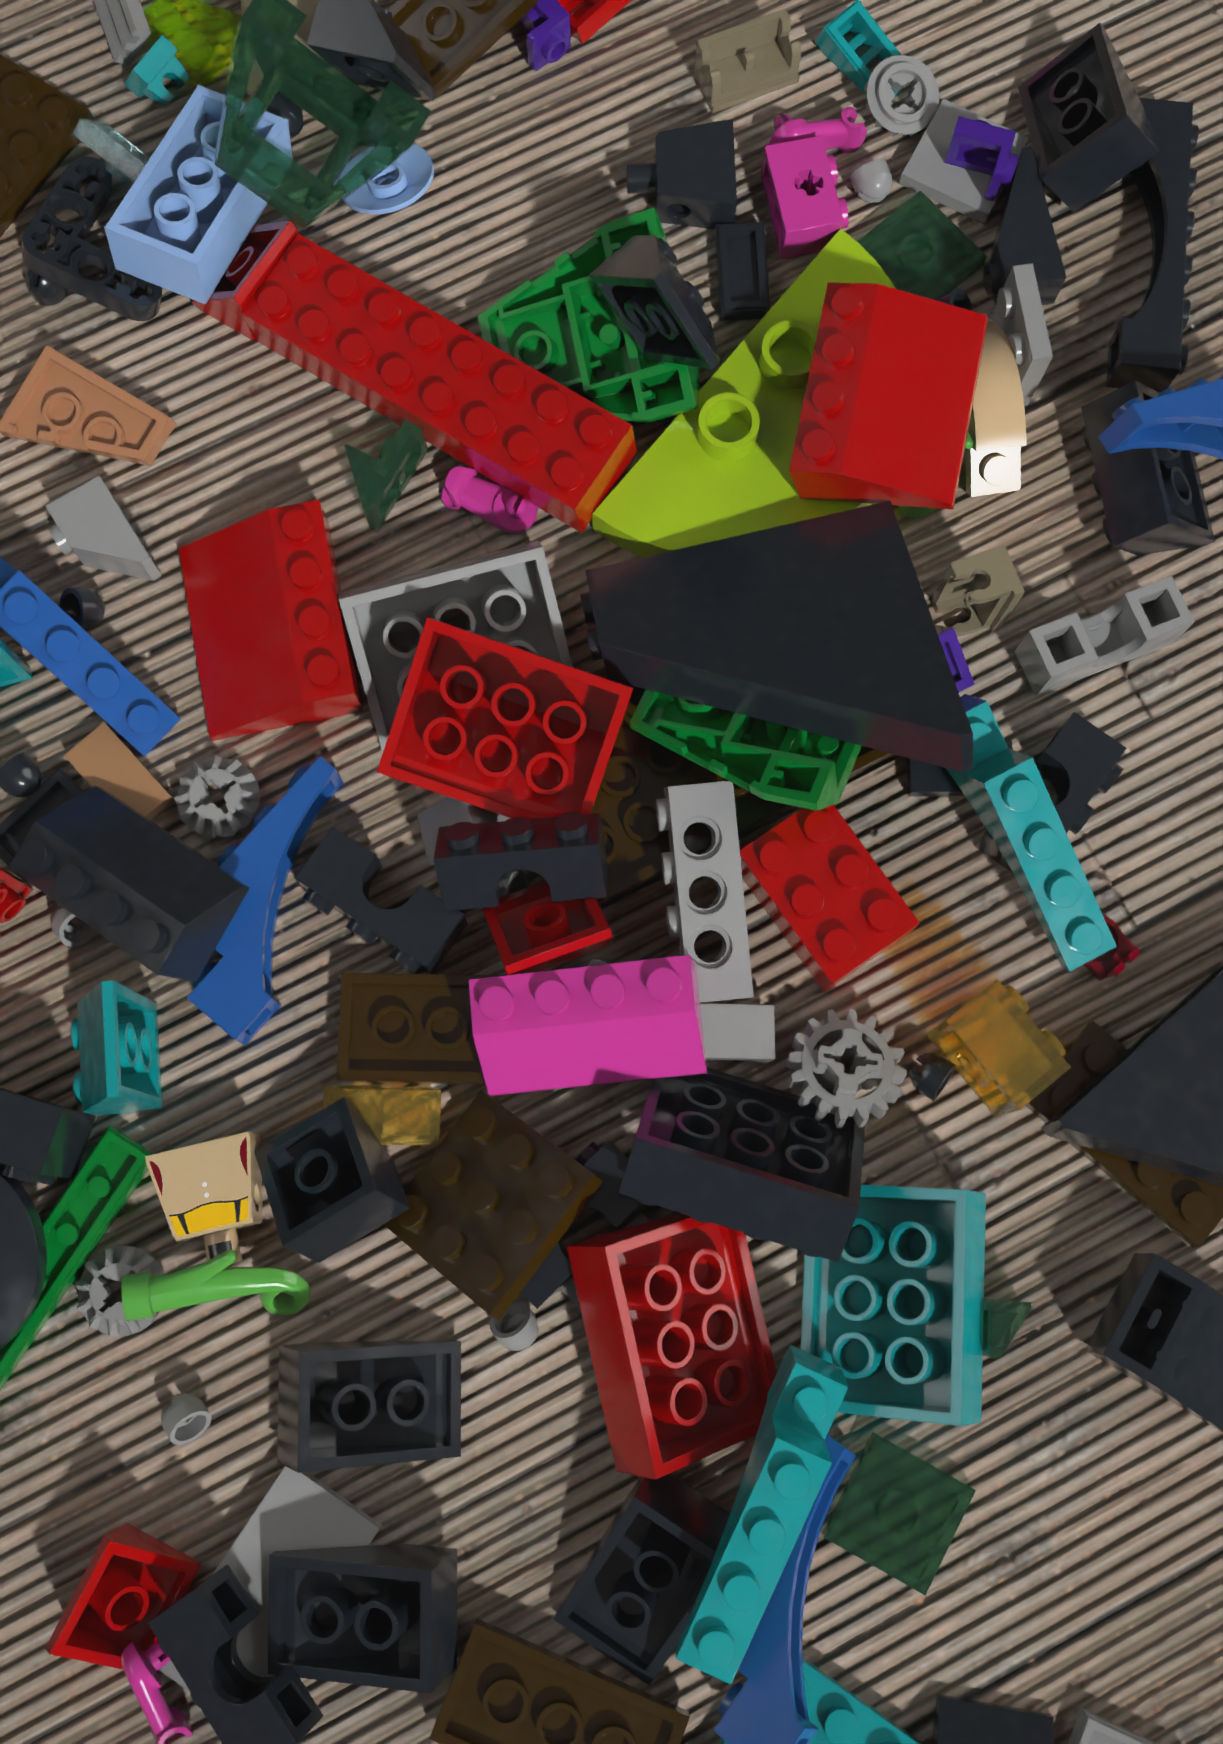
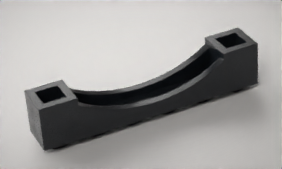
(1151, 342)

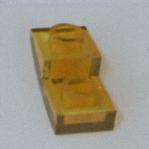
(394, 1114)

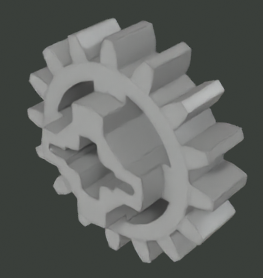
(867, 1059)

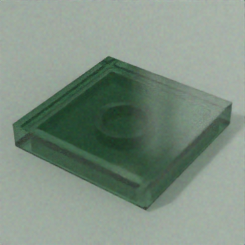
(922, 249)
(898, 1513)

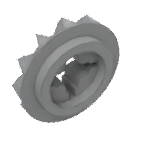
(922, 100)
(241, 800)
(94, 1292)

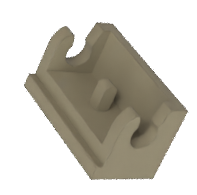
(747, 61)
(982, 586)

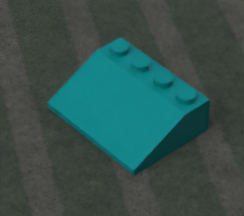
(904, 1305)

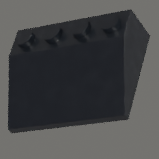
(748, 1161)

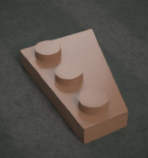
(84, 413)

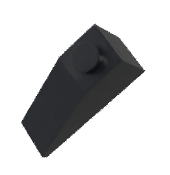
(1025, 235)

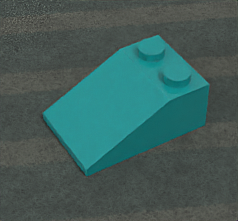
(117, 1052)

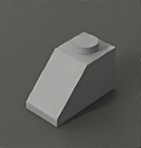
(99, 532)

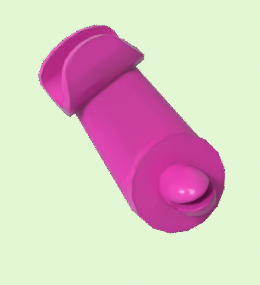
(835, 132)
(487, 501)
(146, 1684)

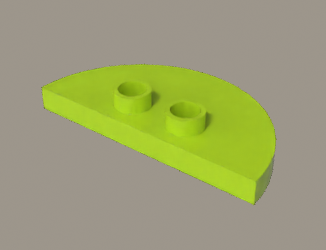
(730, 459)

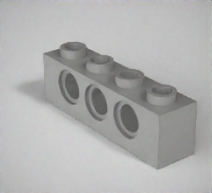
(712, 804)

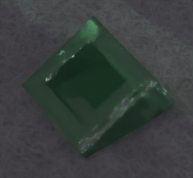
(1001, 1324)

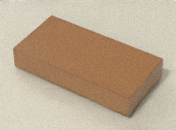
(110, 764)

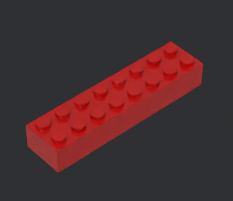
(442, 378)

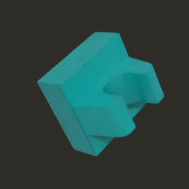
(153, 68)

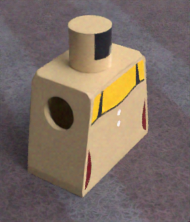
(210, 1190)

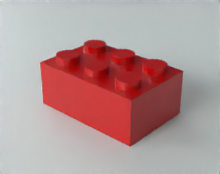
(825, 893)

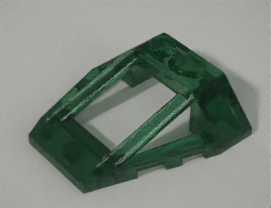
(291, 68)

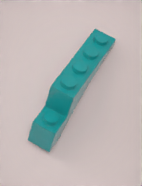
(1032, 839)
(767, 1515)

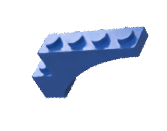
(1171, 420)
(81, 662)
(240, 986)
(773, 1699)

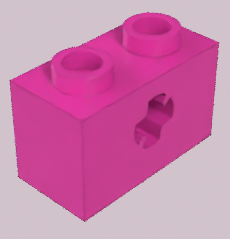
(802, 196)

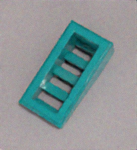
(866, 32)

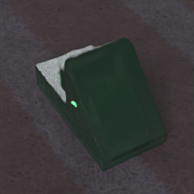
(384, 480)

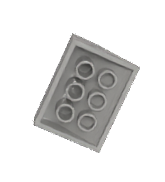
(493, 595)

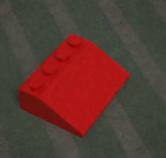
(887, 398)
(269, 623)
(502, 726)
(673, 1340)

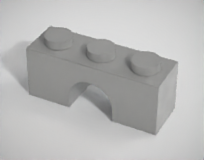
(1079, 648)

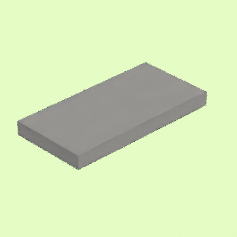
(292, 1516)

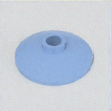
(395, 186)

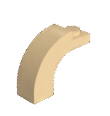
(996, 420)

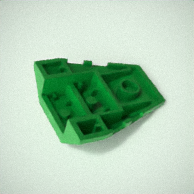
(576, 339)
(750, 752)

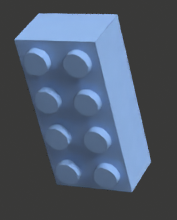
(183, 211)

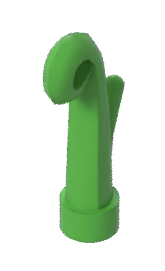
(210, 1282)

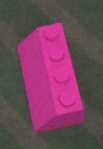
(588, 1025)

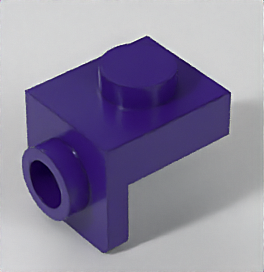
(983, 149)

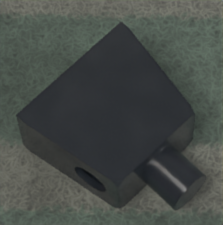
(690, 175)

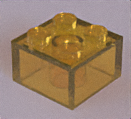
(1000, 1049)

